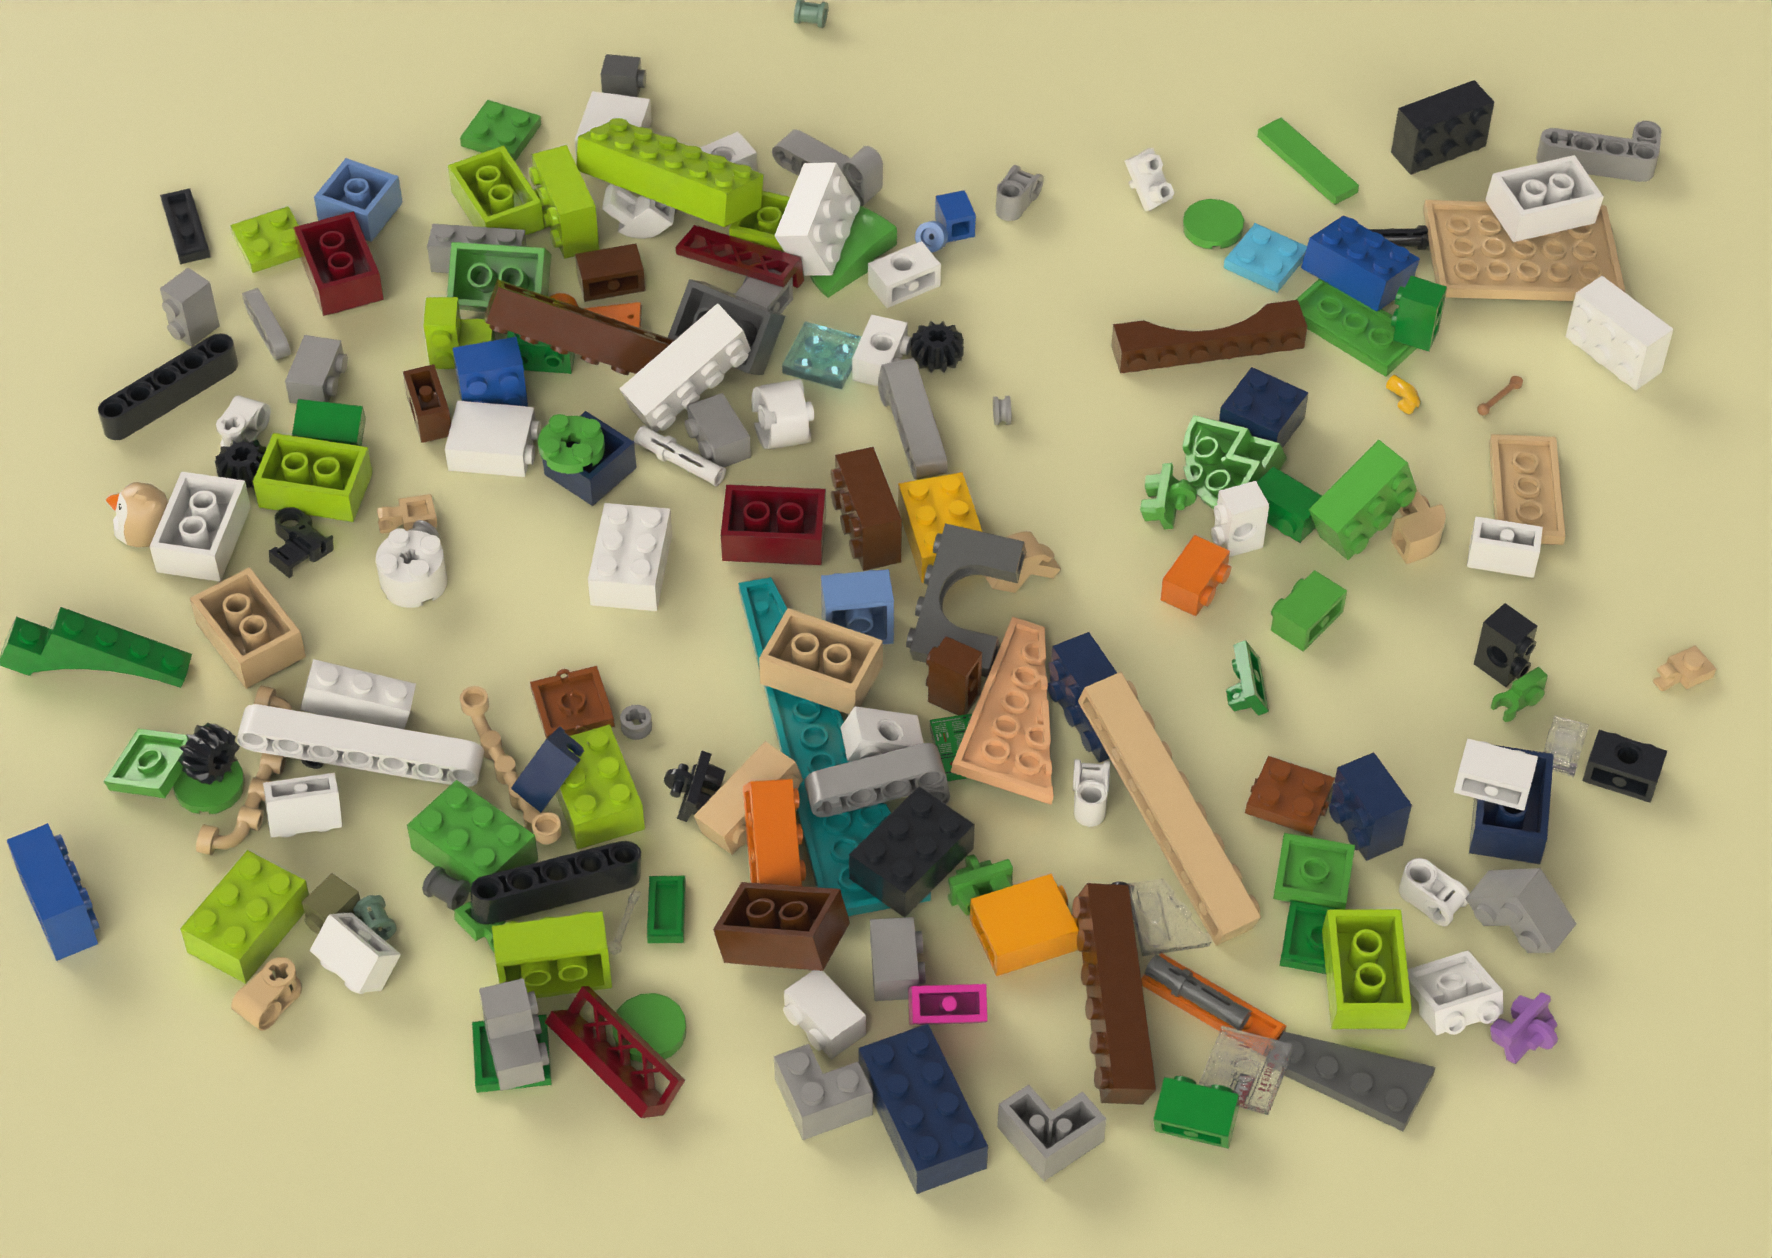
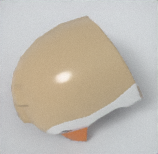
(137, 513)

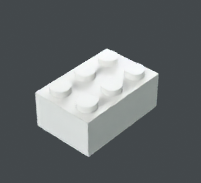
(1544, 198)
(818, 217)
(1619, 332)
(200, 526)
(630, 557)

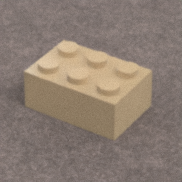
(248, 627)
(821, 661)

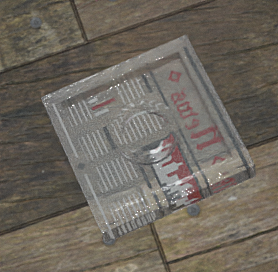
(1248, 1066)

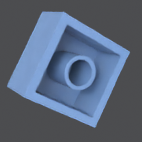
(361, 189)
(860, 602)

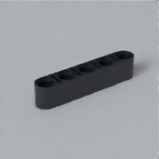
(168, 386)
(555, 882)

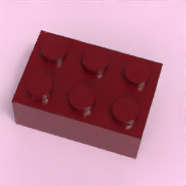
(338, 263)
(773, 524)

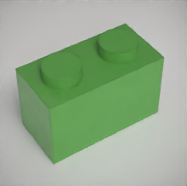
(1308, 610)

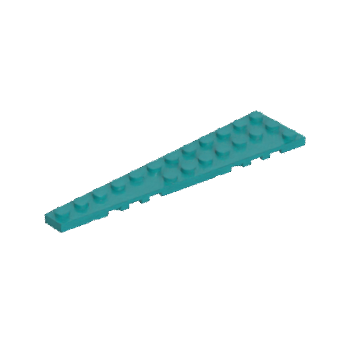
(814, 740)

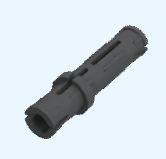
(1185, 985)

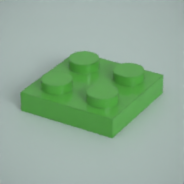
(500, 126)
(148, 764)
(1314, 871)

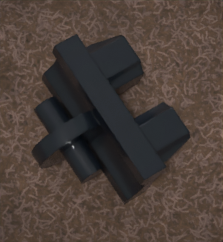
(702, 775)

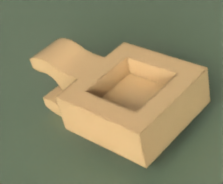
(407, 513)
(1686, 667)

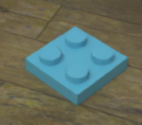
(1265, 257)

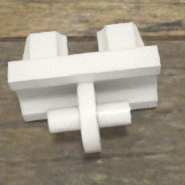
(1149, 179)

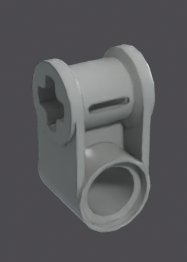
(1017, 193)

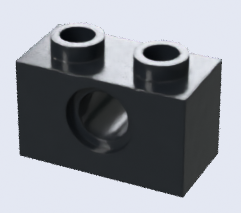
(1506, 645)
(1624, 765)

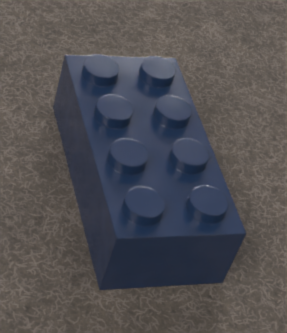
(923, 1109)

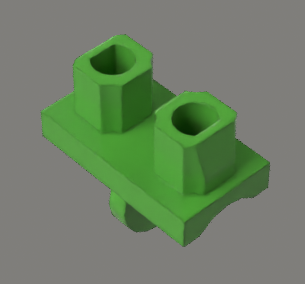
(1170, 494)
(978, 880)

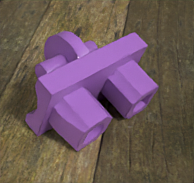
(1530, 1029)

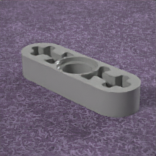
(266, 324)

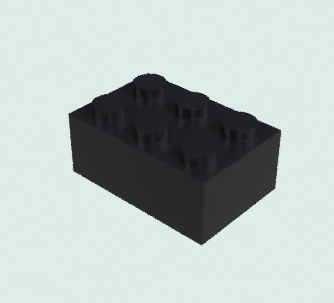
(1442, 127)
(911, 851)

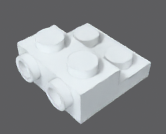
(1455, 993)

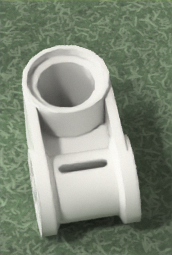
(243, 419)
(1091, 792)
(1434, 892)

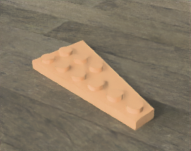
(1011, 723)

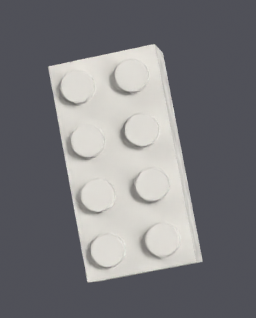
(686, 369)

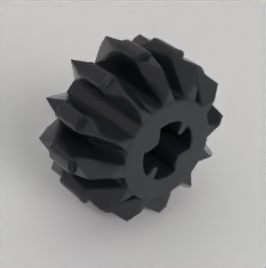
(937, 346)
(240, 461)
(208, 753)

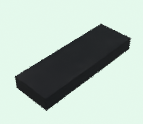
(185, 226)

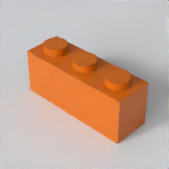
(773, 832)

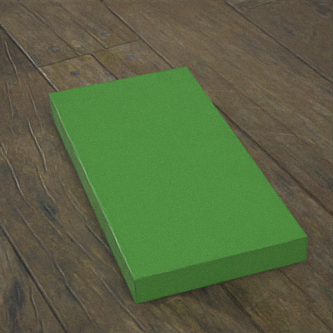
(1353, 327)

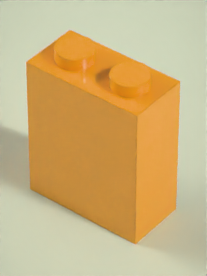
(1024, 924)

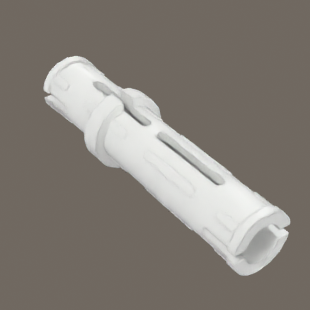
(649, 439)

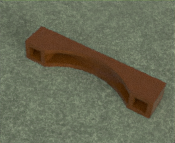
(1150, 346)

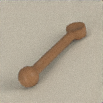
(1515, 383)

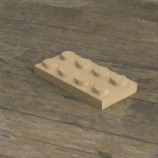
(1528, 483)

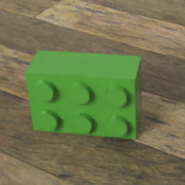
(1363, 500)
(470, 836)

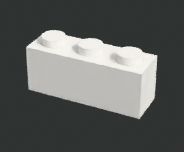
(357, 695)

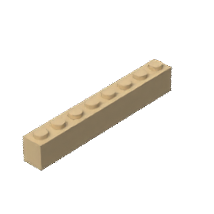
(1170, 808)

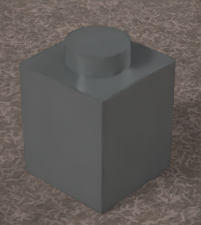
(622, 75)

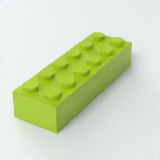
(670, 172)

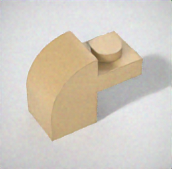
(1419, 529)
(1037, 561)

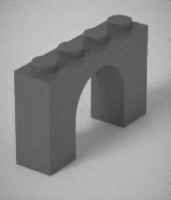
(959, 555)

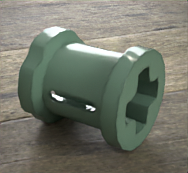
(811, 13)
(378, 913)

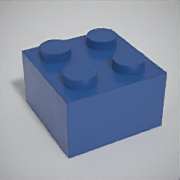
(491, 372)

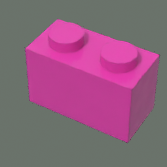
(947, 1004)

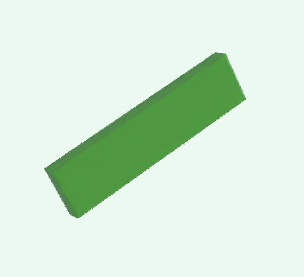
(1308, 161)

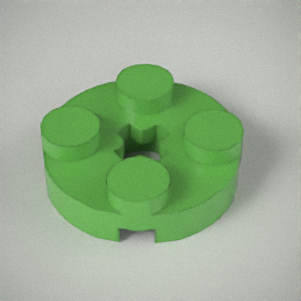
(567, 429)

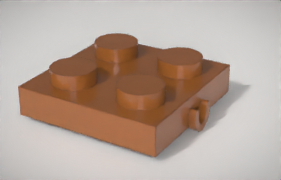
(572, 702)
(1290, 795)

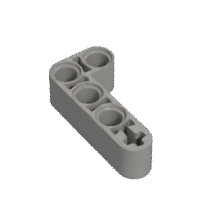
(1606, 155)
(862, 170)
(904, 392)
(877, 780)

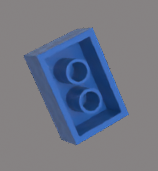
(1359, 262)
(54, 891)

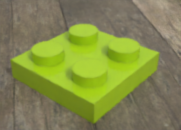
(267, 239)

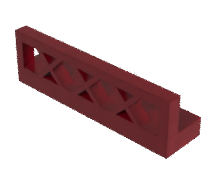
(741, 256)
(607, 1062)

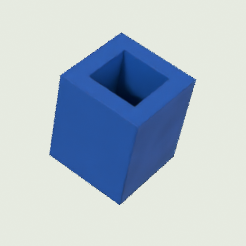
(956, 215)

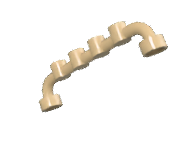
(249, 815)
(543, 825)

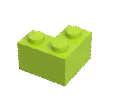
(447, 330)

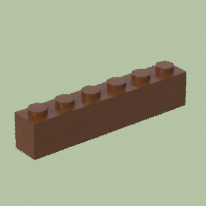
(572, 329)
(1114, 994)

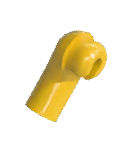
(1406, 391)

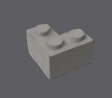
(1524, 903)
(511, 1032)
(818, 1099)
(1049, 1137)

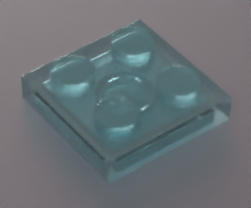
(821, 355)

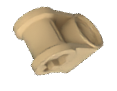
(268, 997)

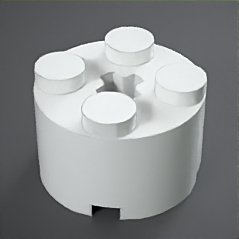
(782, 414)
(411, 567)

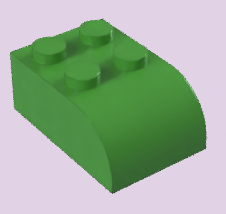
(478, 266)

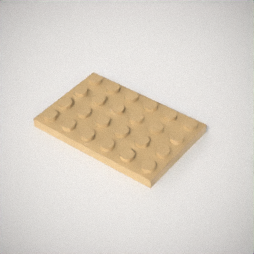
(1481, 261)

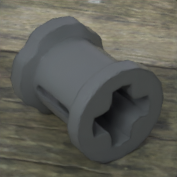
(446, 888)

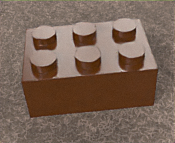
(867, 509)
(782, 926)

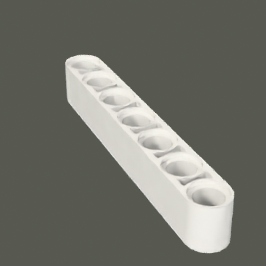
(360, 745)

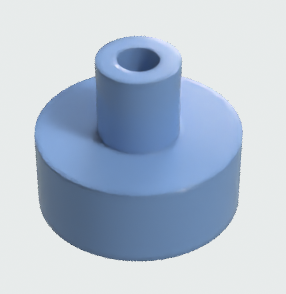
(932, 234)

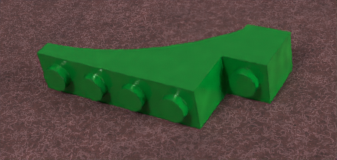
(90, 644)

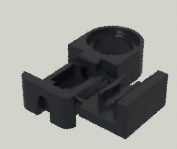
(299, 541)

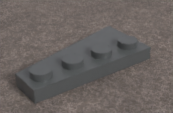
(1359, 1078)

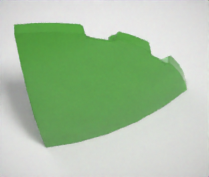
(868, 239)
(1225, 457)

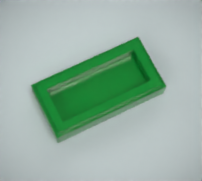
(666, 909)

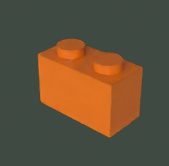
(1196, 575)

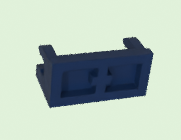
(548, 769)

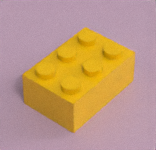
(926, 508)

